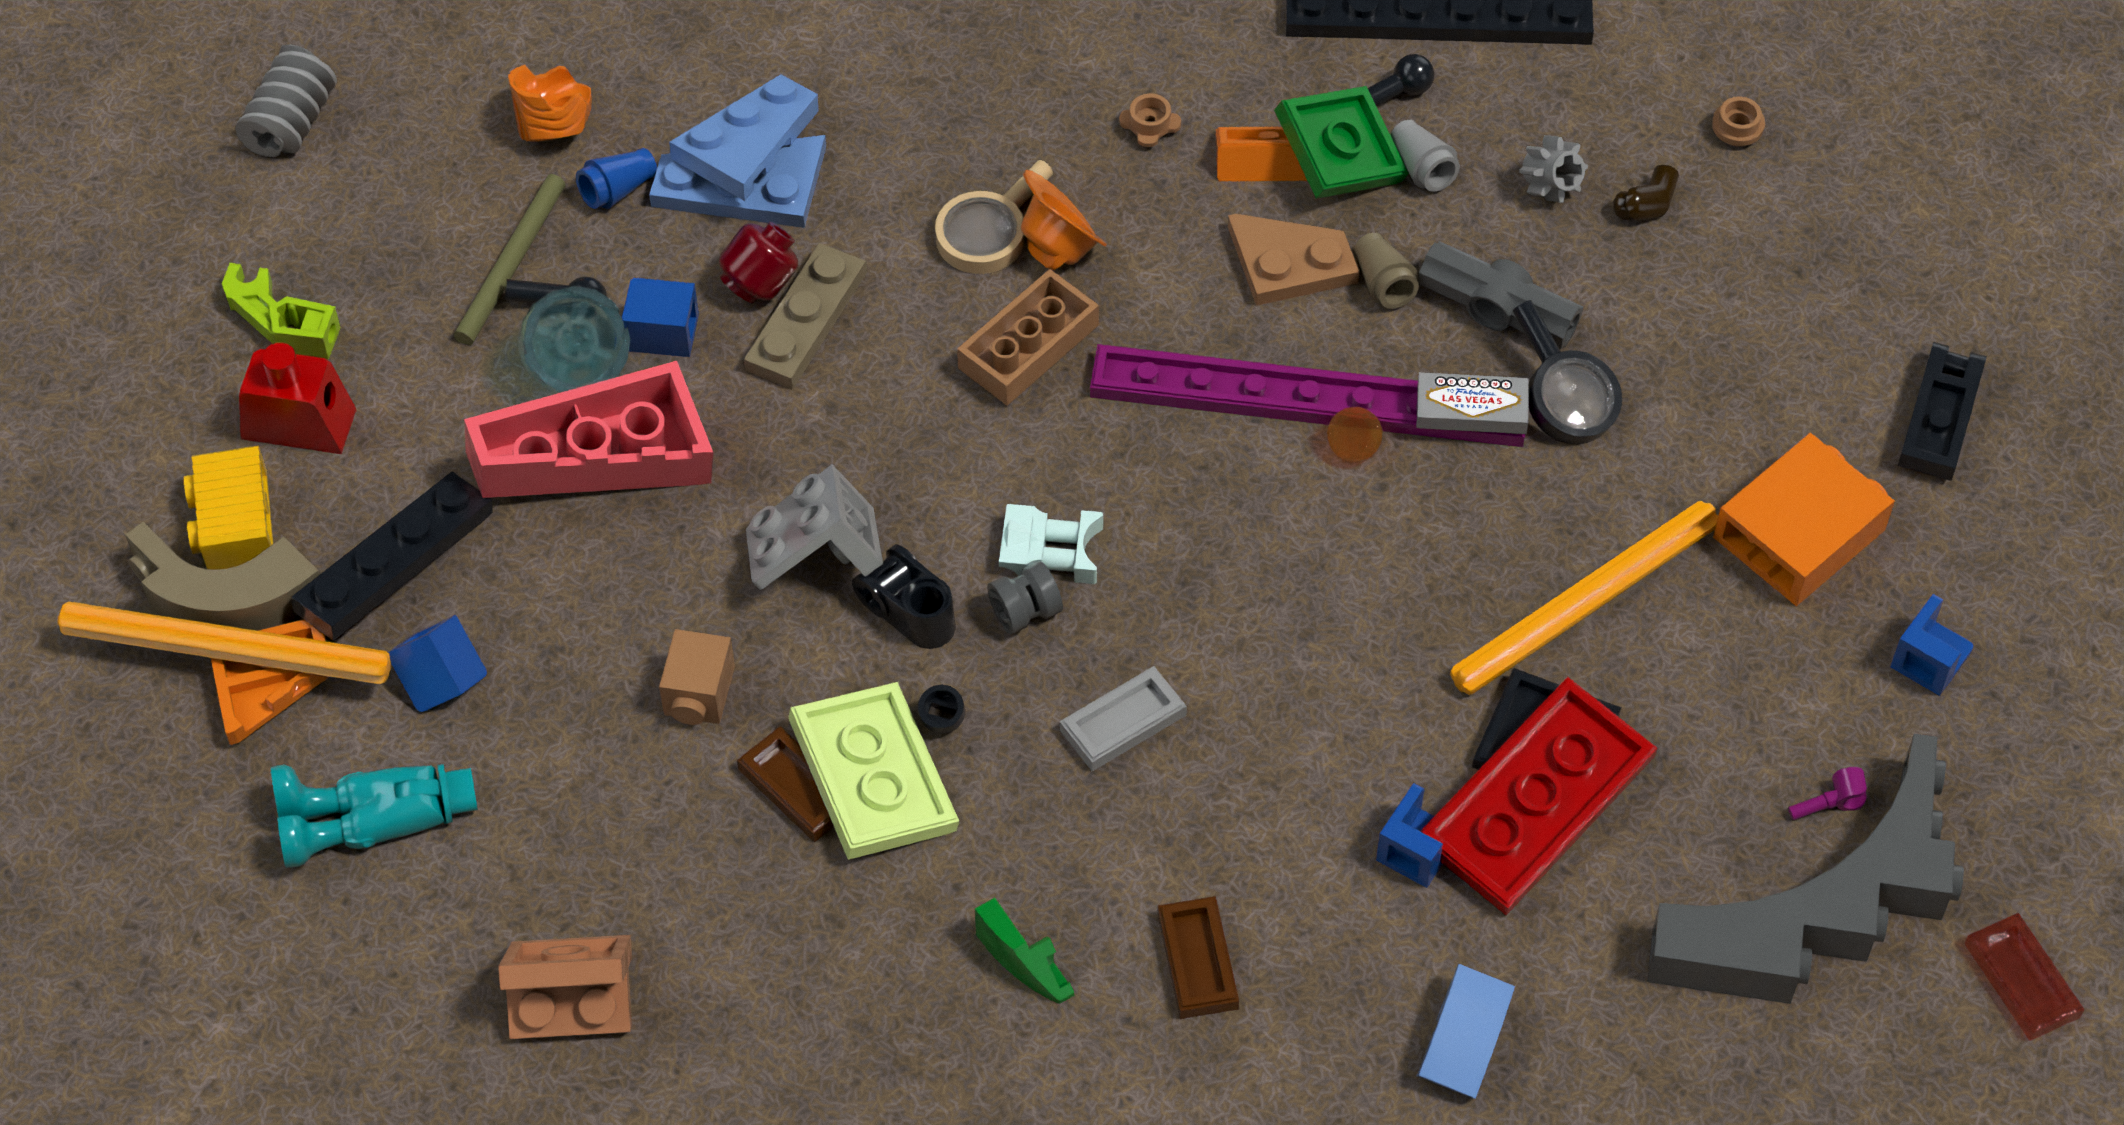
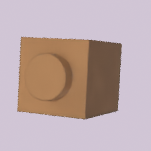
(697, 677)

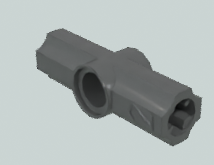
(1495, 290)

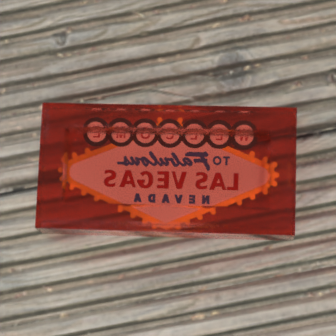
(2024, 976)

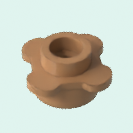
(1150, 108)

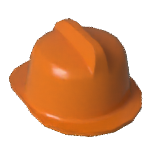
(1054, 225)

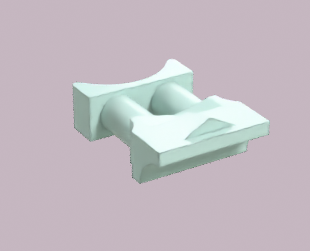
(1029, 529)

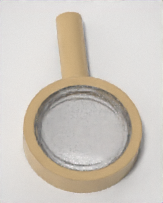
(983, 229)

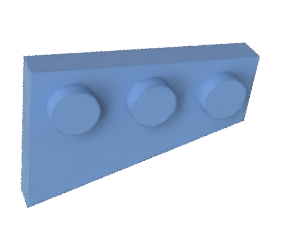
(746, 135)
(778, 197)

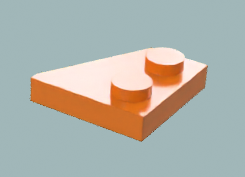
(257, 693)

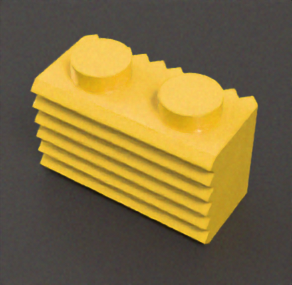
(230, 507)

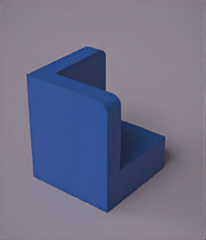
(661, 316)
(1930, 651)
(437, 664)
(1405, 846)

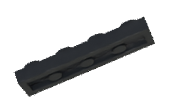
(391, 556)

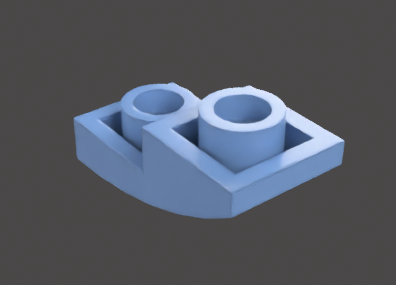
(1466, 1031)

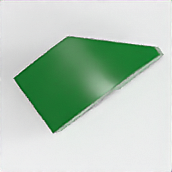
(1029, 964)

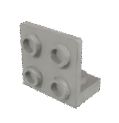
(816, 512)

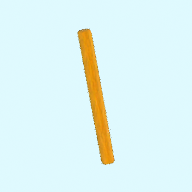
(1584, 598)
(224, 642)

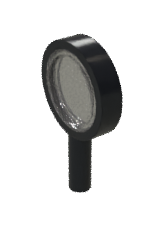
(1572, 391)

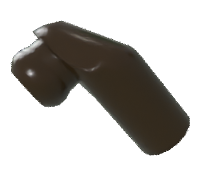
(1648, 200)

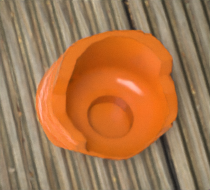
(548, 103)

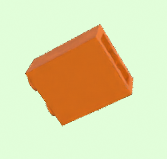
(1803, 518)

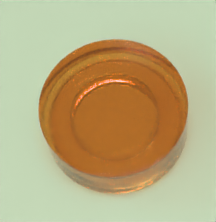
(1354, 435)

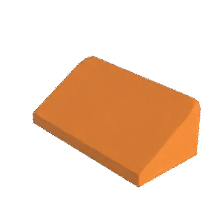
(1255, 155)

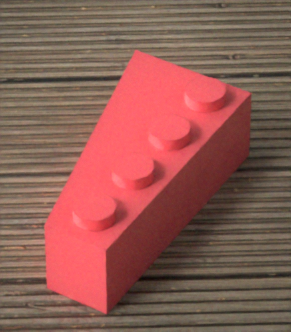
(593, 438)

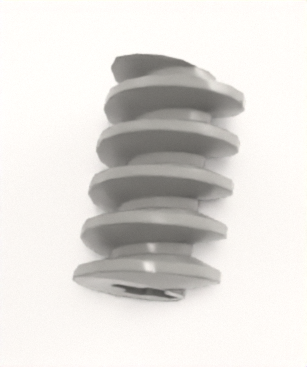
(286, 102)

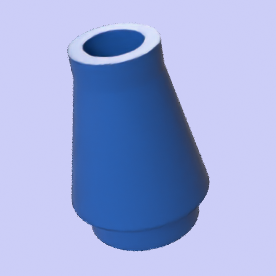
(613, 177)

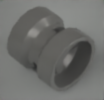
(1025, 597)

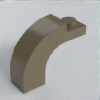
(240, 597)

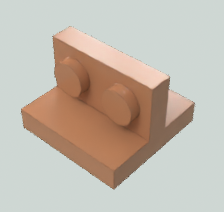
(567, 986)

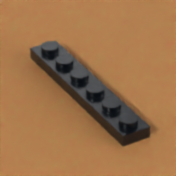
(1444, 20)

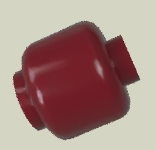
(758, 262)

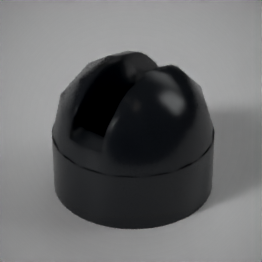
(944, 699)

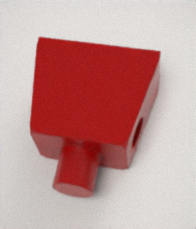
(294, 401)

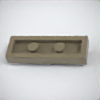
(805, 316)

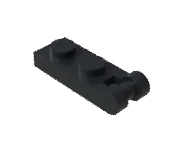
(1942, 412)

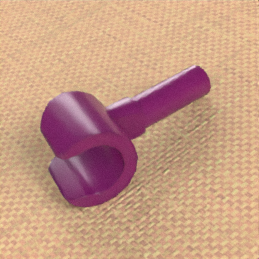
(1847, 795)

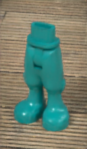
(375, 807)

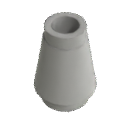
(1426, 157)

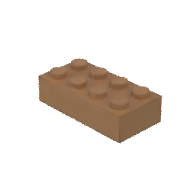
(1028, 337)

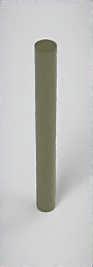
(509, 259)

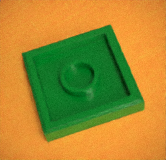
(1341, 142)

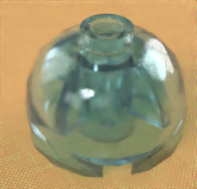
(573, 339)

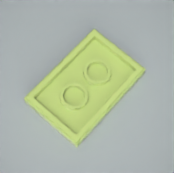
(873, 770)

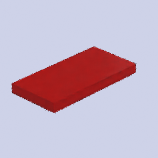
(1538, 795)

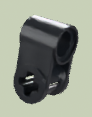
(903, 592)

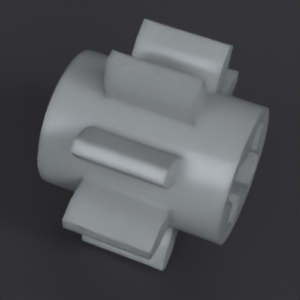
(1553, 168)

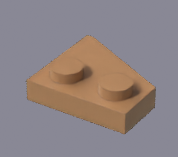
(1290, 258)

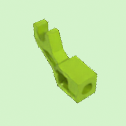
(271, 318)

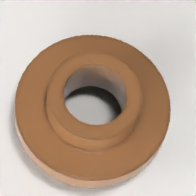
(1741, 111)

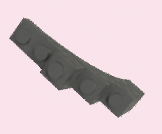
(1769, 942)

